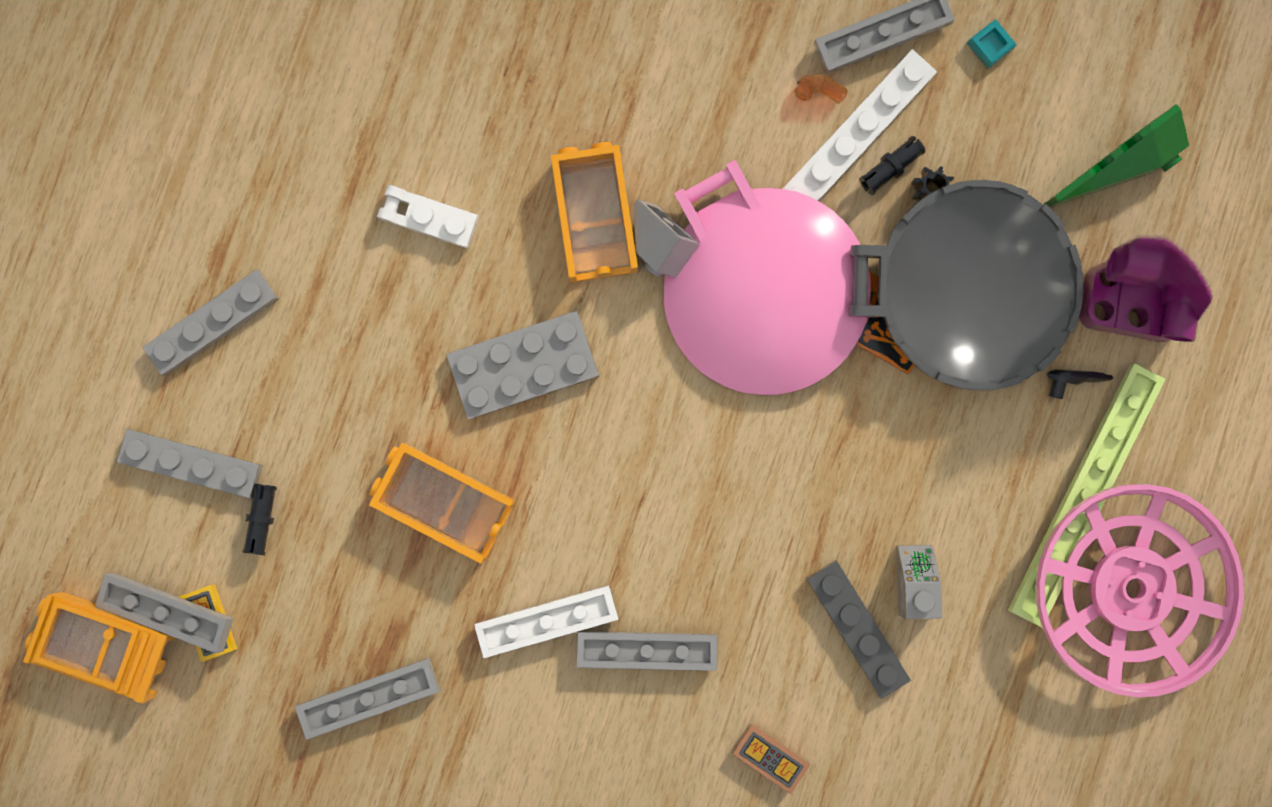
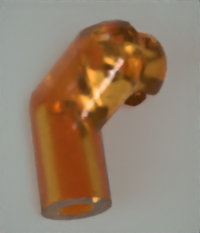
(820, 84)

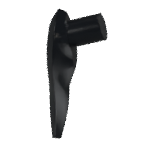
(1077, 377)

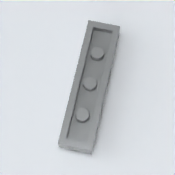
(882, 32)
(210, 323)
(189, 463)
(164, 612)
(647, 650)
(367, 698)

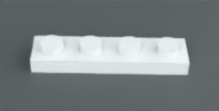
(546, 621)

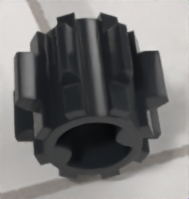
(928, 176)

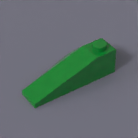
(1143, 153)

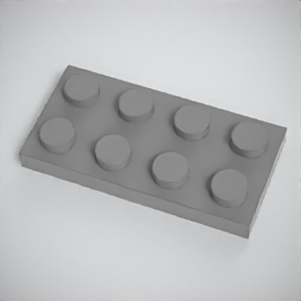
(522, 365)

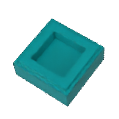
(991, 43)

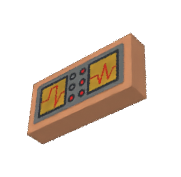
(770, 758)

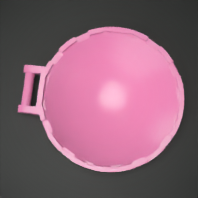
(764, 288)

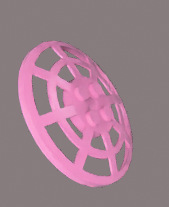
(1156, 592)

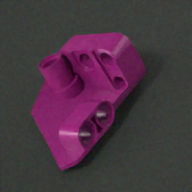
(1152, 281)

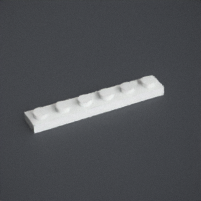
(862, 127)

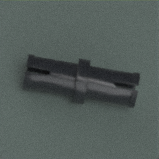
(892, 165)
(259, 519)

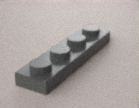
(858, 629)

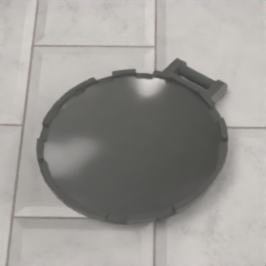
(975, 285)

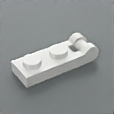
(429, 217)

